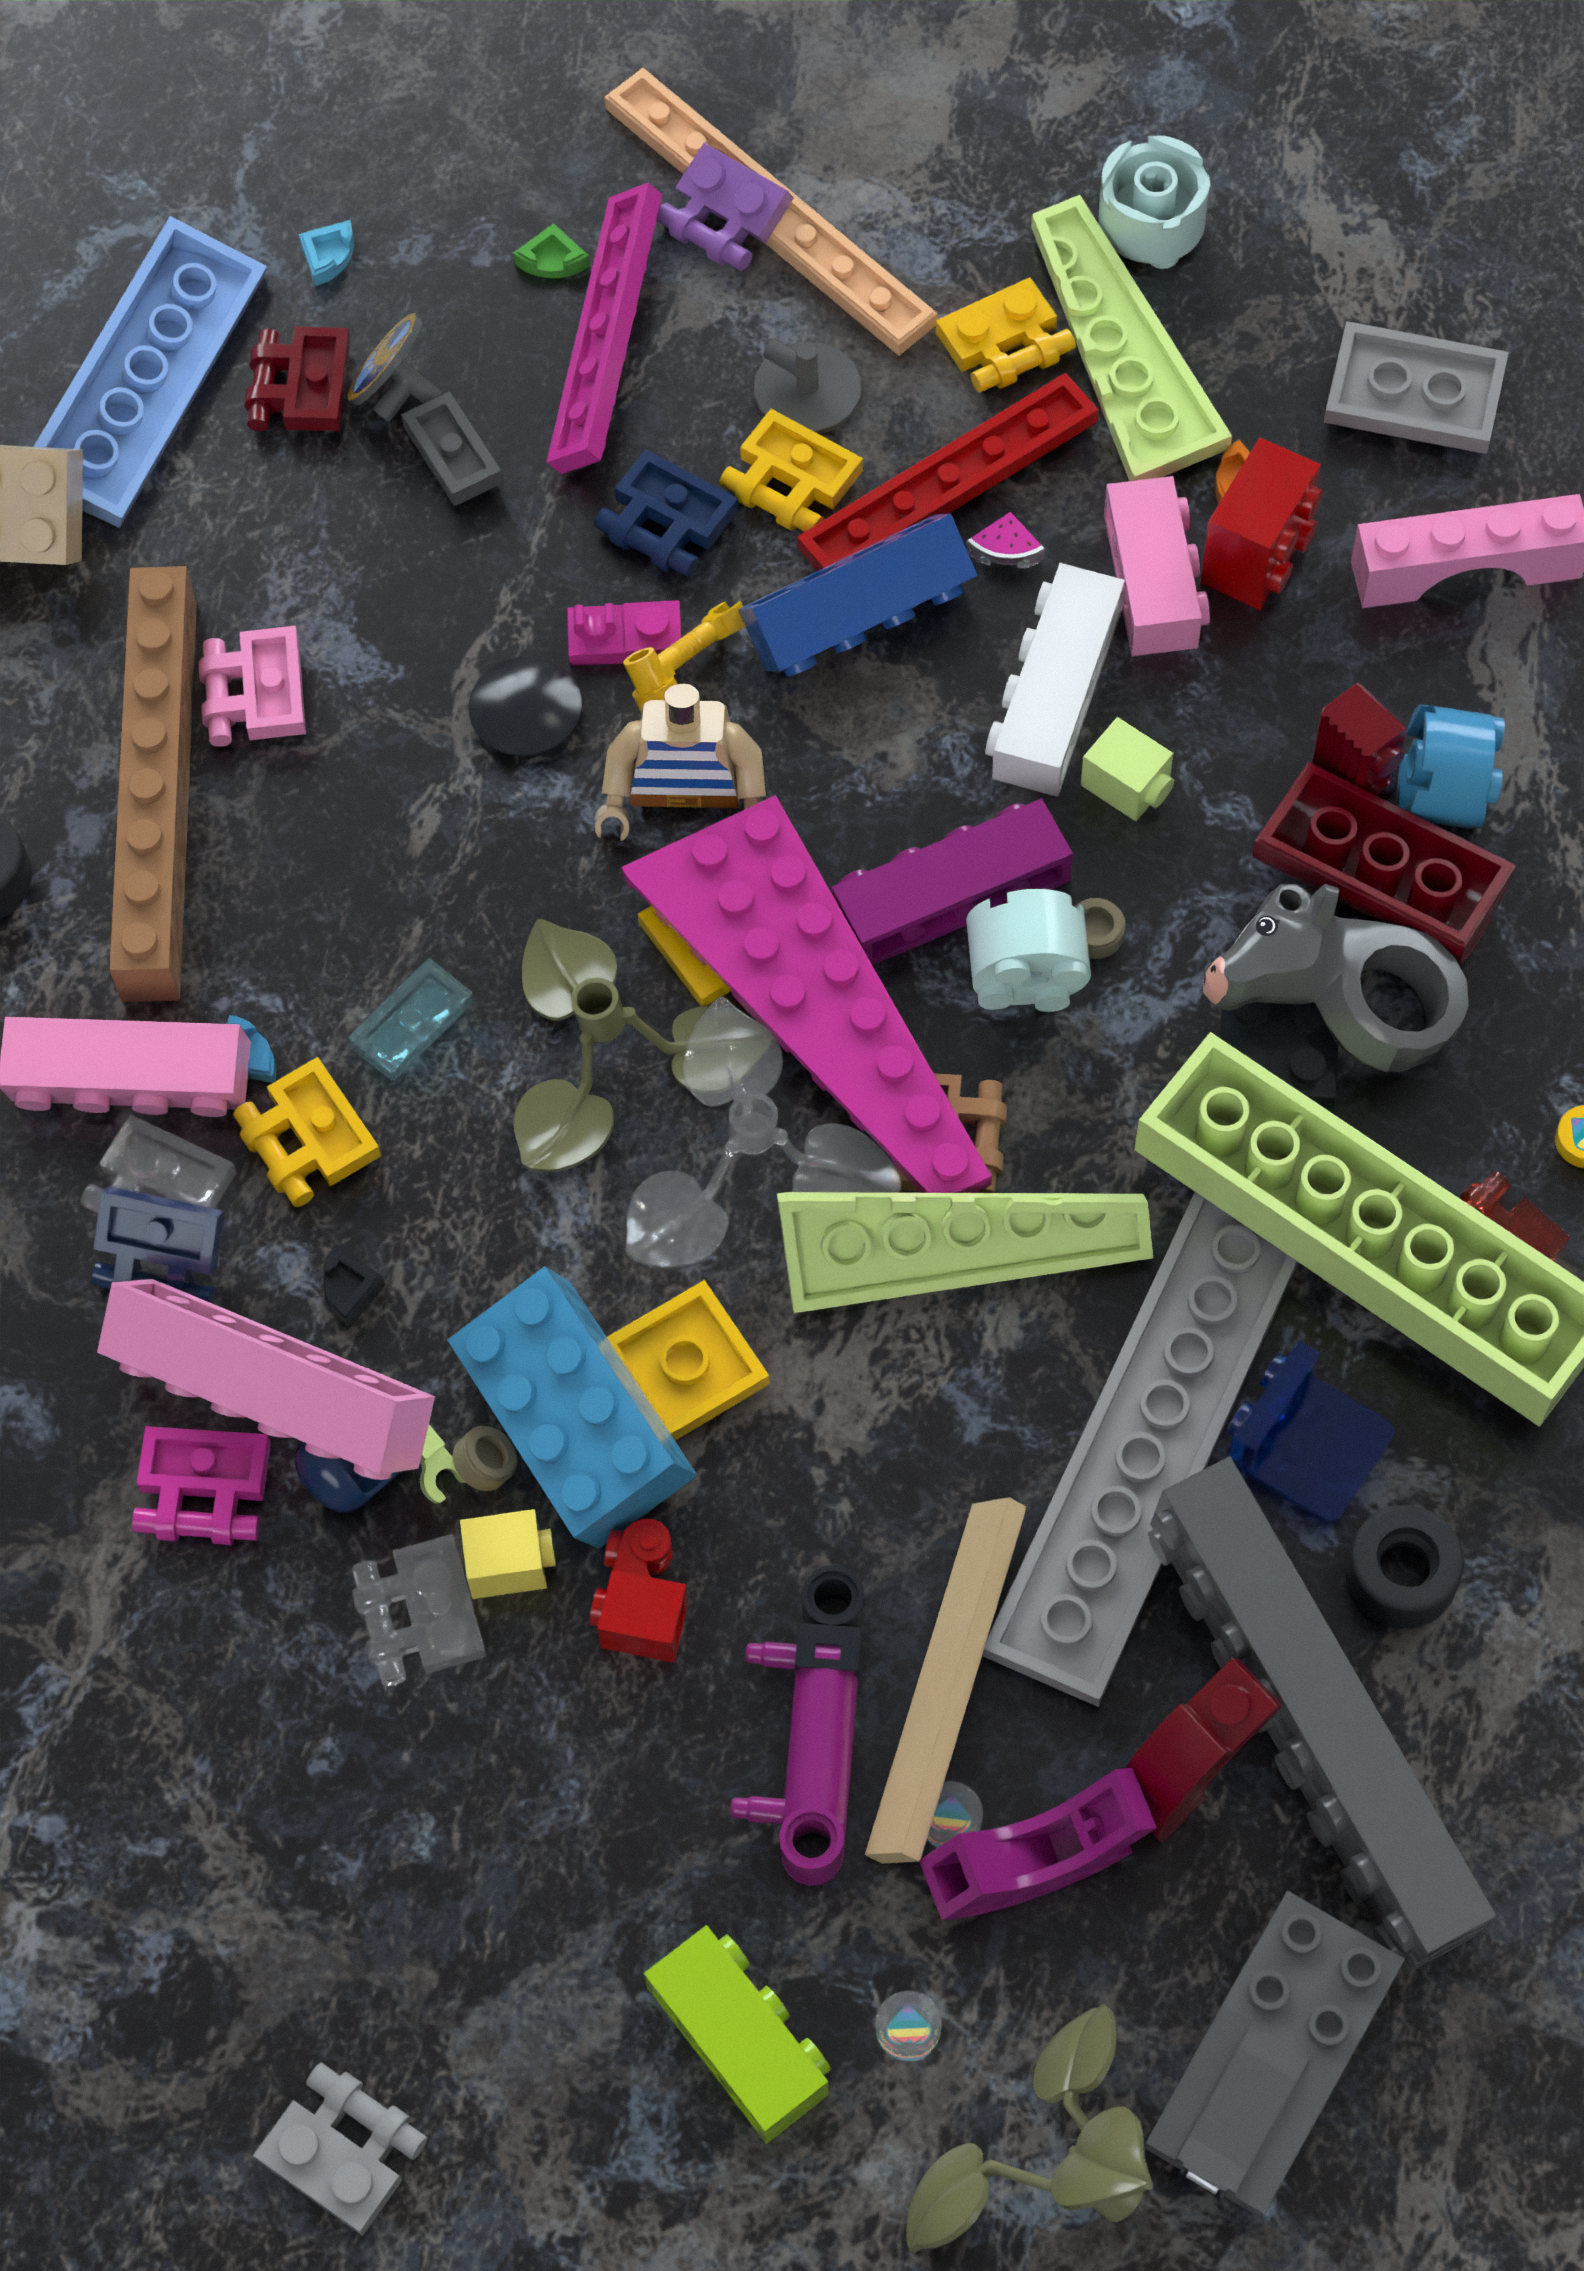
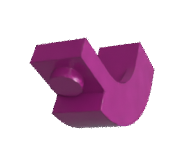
(1041, 1854)

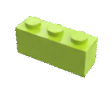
(739, 2032)

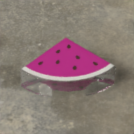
(1006, 544)

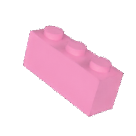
(1158, 567)

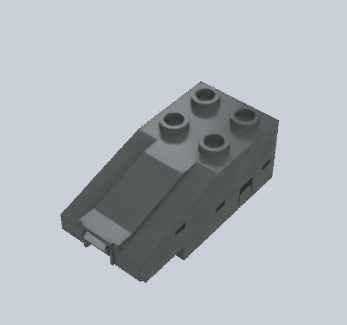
(1274, 2054)

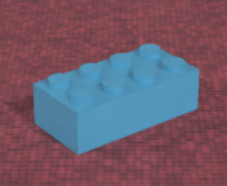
(571, 1407)

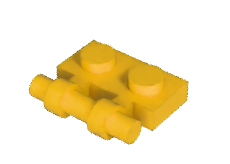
(999, 324)
(801, 460)
(323, 1123)

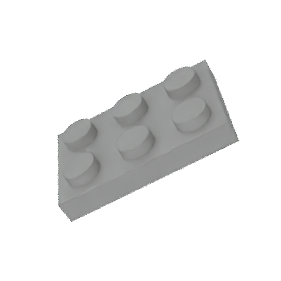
(1416, 387)

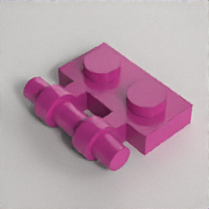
(201, 1465)

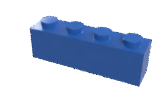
(858, 593)

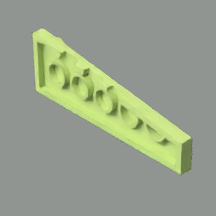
(1137, 373)
(908, 1244)

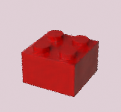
(1261, 524)

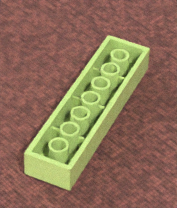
(1370, 1226)

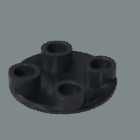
(525, 707)

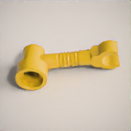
(654, 673)

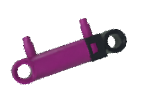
(821, 1725)

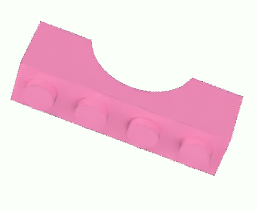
(1409, 555)

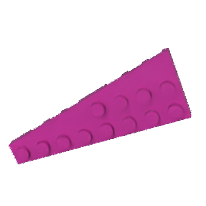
(781, 944)

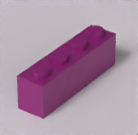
(937, 886)

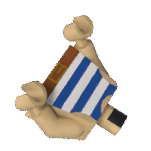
(681, 757)

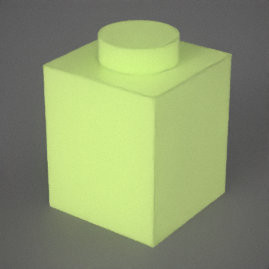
(1128, 770)

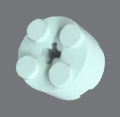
(1154, 200)
(1028, 950)

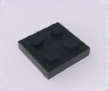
(1288, 1043)

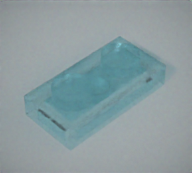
(411, 1019)

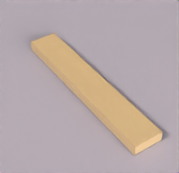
(945, 1682)

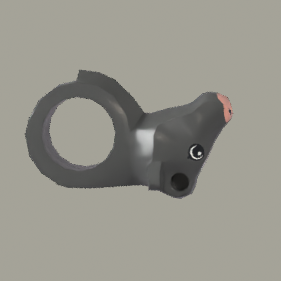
(1307, 955)

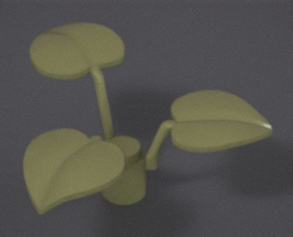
(576, 975)
(1099, 2173)

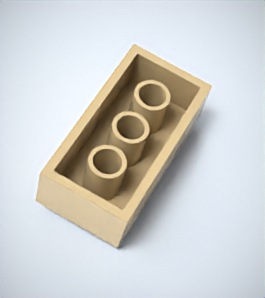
(41, 505)

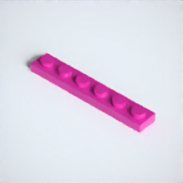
(604, 329)

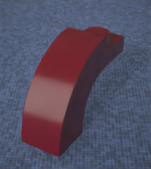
(1198, 1742)

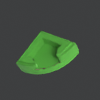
(551, 255)

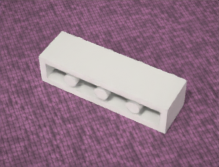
(1056, 680)

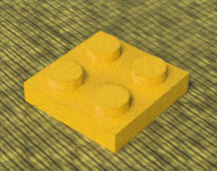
(689, 1360)

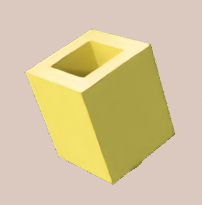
(506, 1553)

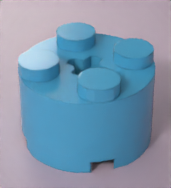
(1450, 766)

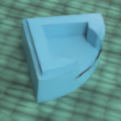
(327, 250)

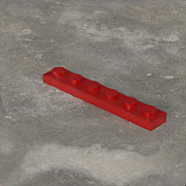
(955, 472)

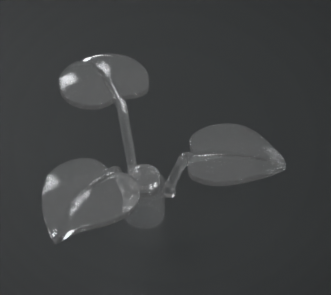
(741, 1060)

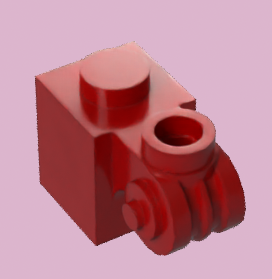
(635, 1610)

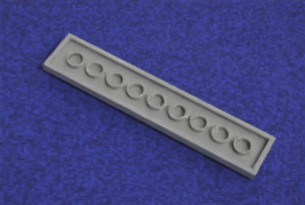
(1147, 1432)

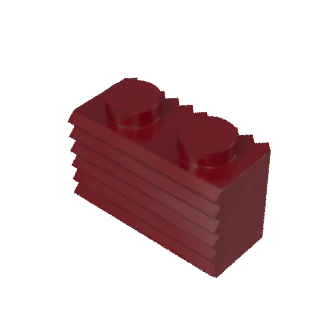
(1360, 742)

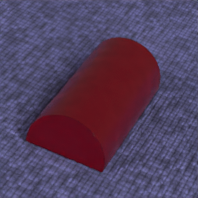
(1384, 860)

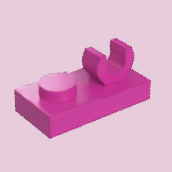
(616, 631)

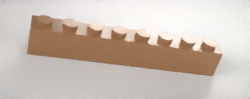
(154, 786)

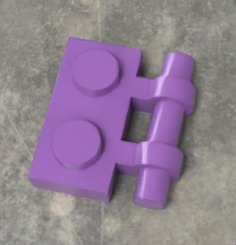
(732, 193)

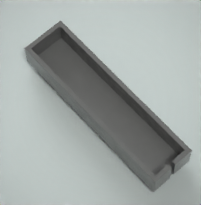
(1328, 1727)

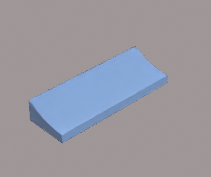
(150, 364)

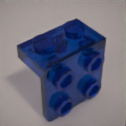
(1307, 1437)

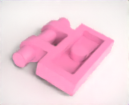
(271, 685)

